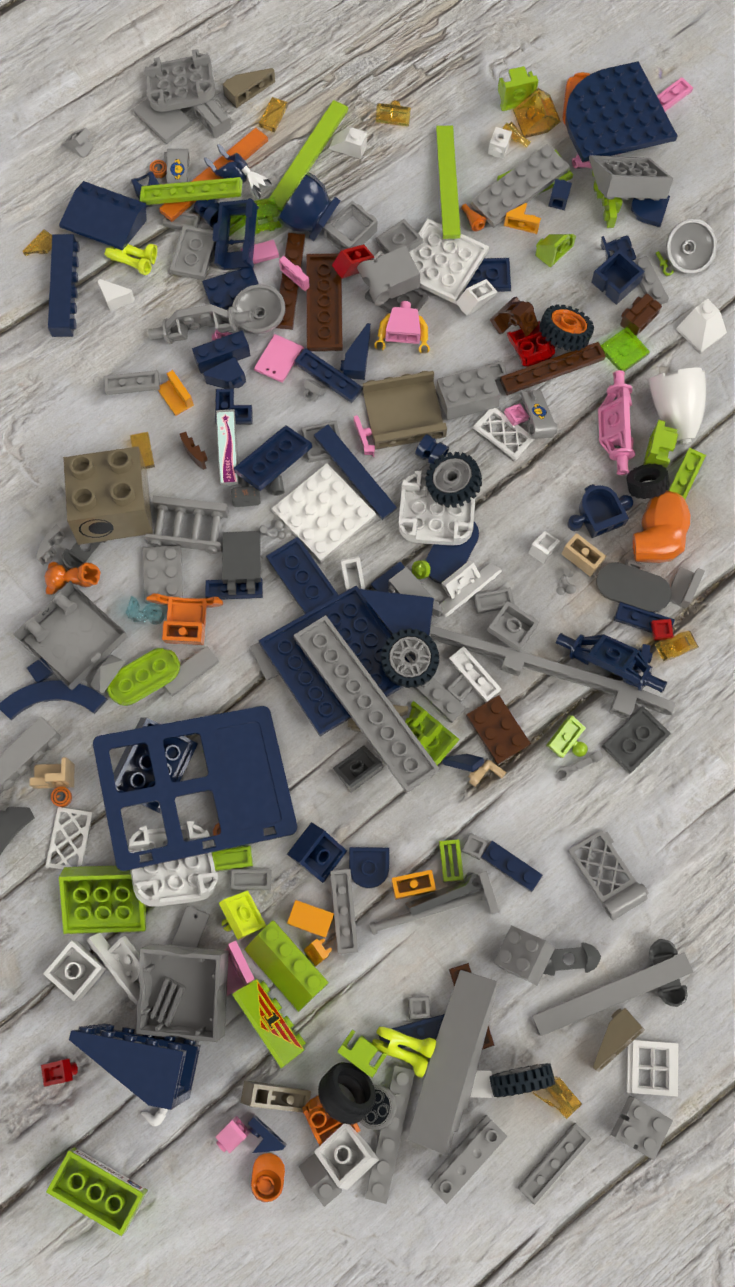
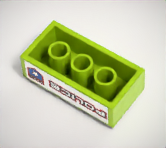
(97, 1191)

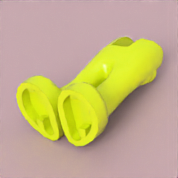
(147, 257)
(419, 1062)

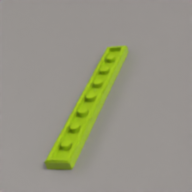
(309, 153)
(448, 182)

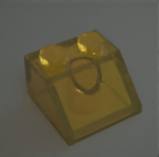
(536, 114)

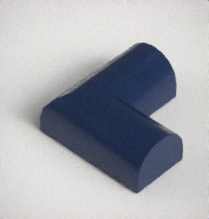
(225, 401)

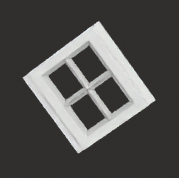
(671, 1068)

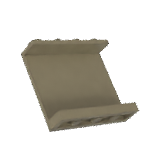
(403, 409)

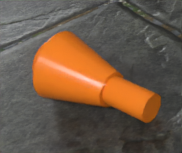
(475, 220)

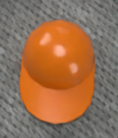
(267, 1177)

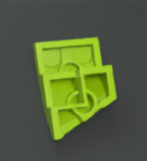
(430, 733)

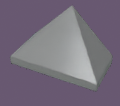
(106, 673)

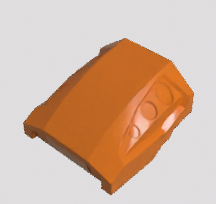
(320, 1121)

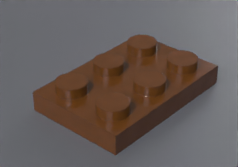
(498, 730)

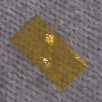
(393, 114)

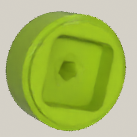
(421, 569)

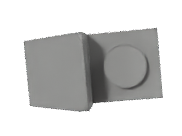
(78, 142)

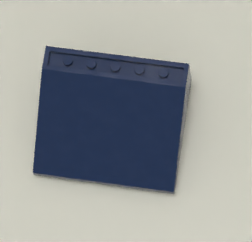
(149, 1066)

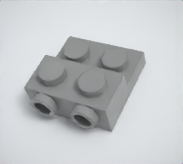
(513, 626)

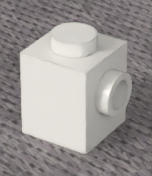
(499, 142)

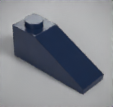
(356, 356)

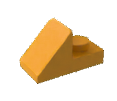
(519, 220)

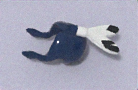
(239, 168)

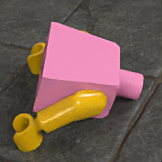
(403, 326)

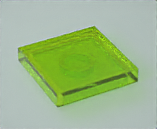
(624, 350)

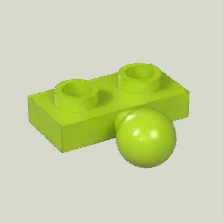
(567, 737)

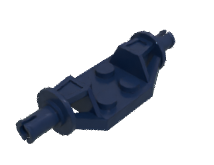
(614, 657)

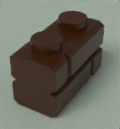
(641, 313)

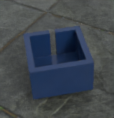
(617, 276)

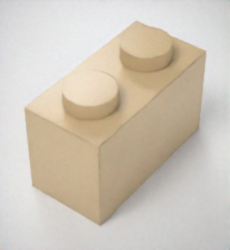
(583, 554)

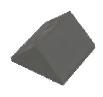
(358, 768)

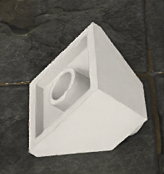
(703, 326)

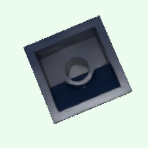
(317, 852)

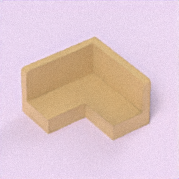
(53, 775)

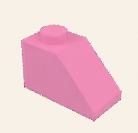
(232, 1135)

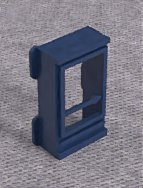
(221, 231)

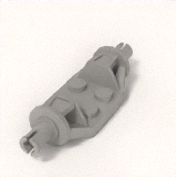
(198, 317)

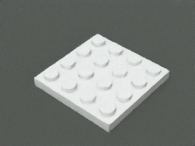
(446, 263)
(323, 512)

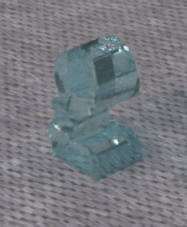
(151, 612)

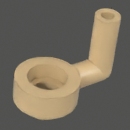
(478, 774)

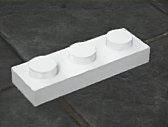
(486, 686)

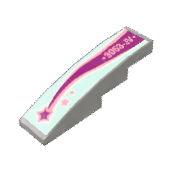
(227, 446)

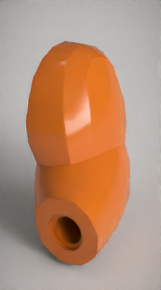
(664, 529)

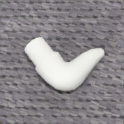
(157, 1119)

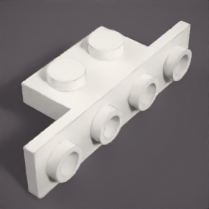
(465, 584)
(121, 961)

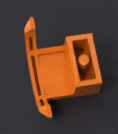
(185, 618)

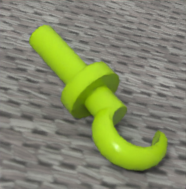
(663, 263)

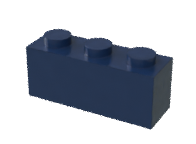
(221, 350)

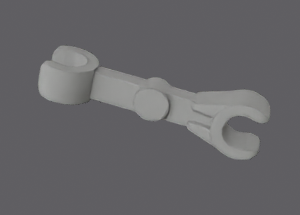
(579, 765)

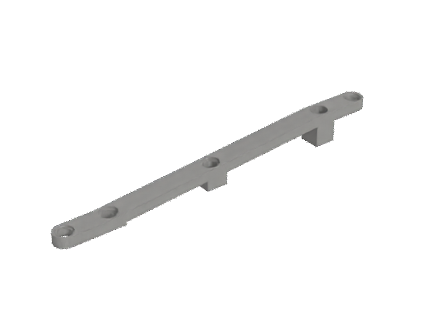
(625, 694)

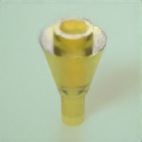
(516, 134)

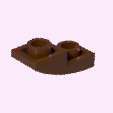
(193, 451)

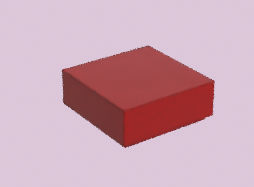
(662, 629)

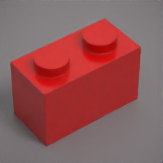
(349, 259)

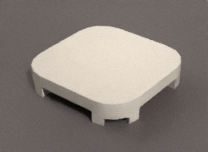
(427, 521)
(173, 881)

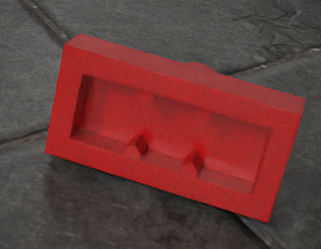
(58, 1072)

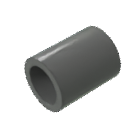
(277, 486)

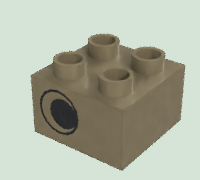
(107, 495)

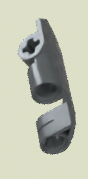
(12, 822)

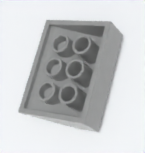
(630, 177)

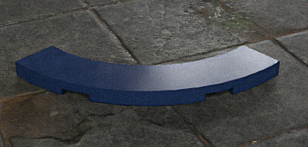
(50, 691)

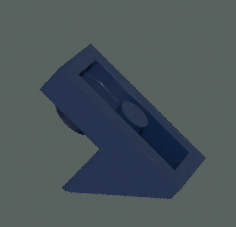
(270, 1140)

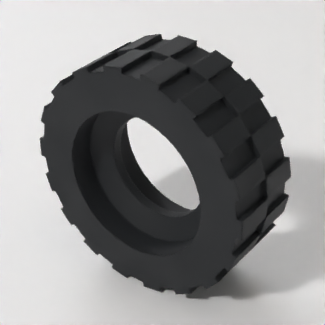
(645, 490)

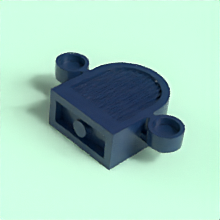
(601, 511)

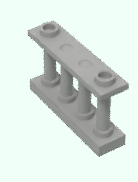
(181, 507)
(466, 1159)

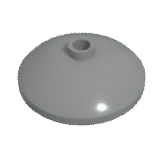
(701, 245)
(260, 300)

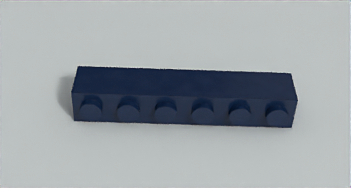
(63, 285)

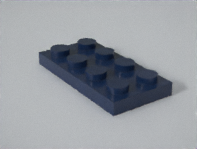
(272, 458)
(301, 575)

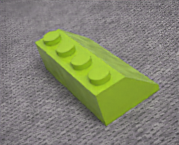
(286, 965)

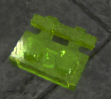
(267, 210)

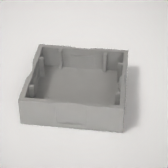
(203, 1003)

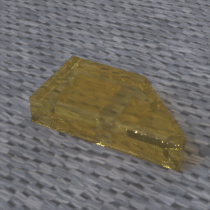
(41, 244)

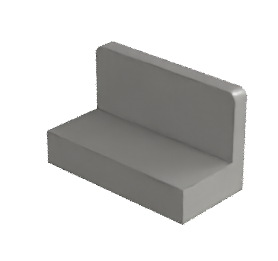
(685, 586)

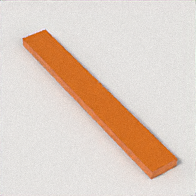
(245, 147)

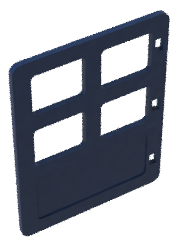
(242, 775)

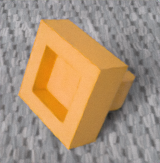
(317, 952)

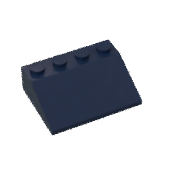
(103, 215)
(135, 767)

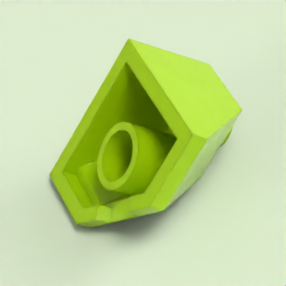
(554, 247)

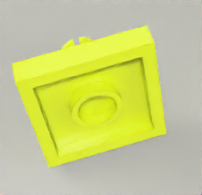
(241, 915)

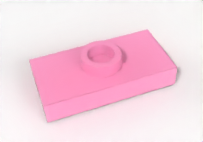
(294, 272)

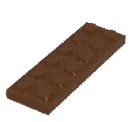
(323, 304)

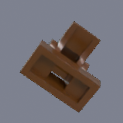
(515, 313)

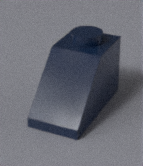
(226, 375)

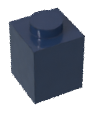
(560, 194)

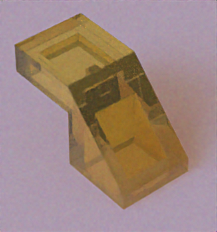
(679, 645)

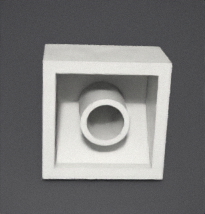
(346, 1156)

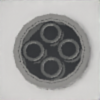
(383, 1110)

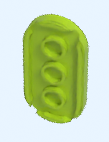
(144, 676)

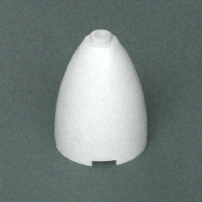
(680, 400)

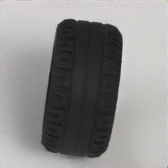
(336, 1103)

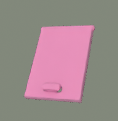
(278, 358)

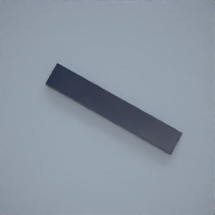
(355, 472)

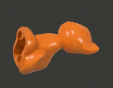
(57, 576)

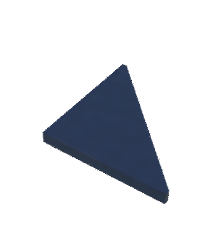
(401, 610)

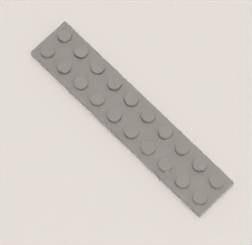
(366, 704)

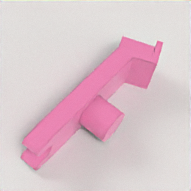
(363, 433)

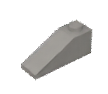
(407, 583)

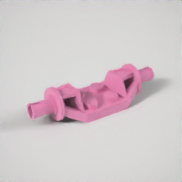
(615, 423)

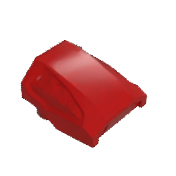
(531, 348)

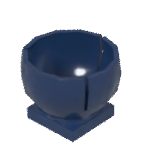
(308, 207)

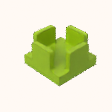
(517, 89)
(660, 443)
(361, 1054)

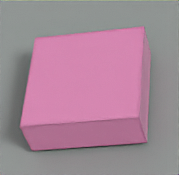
(516, 414)

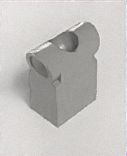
(390, 275)

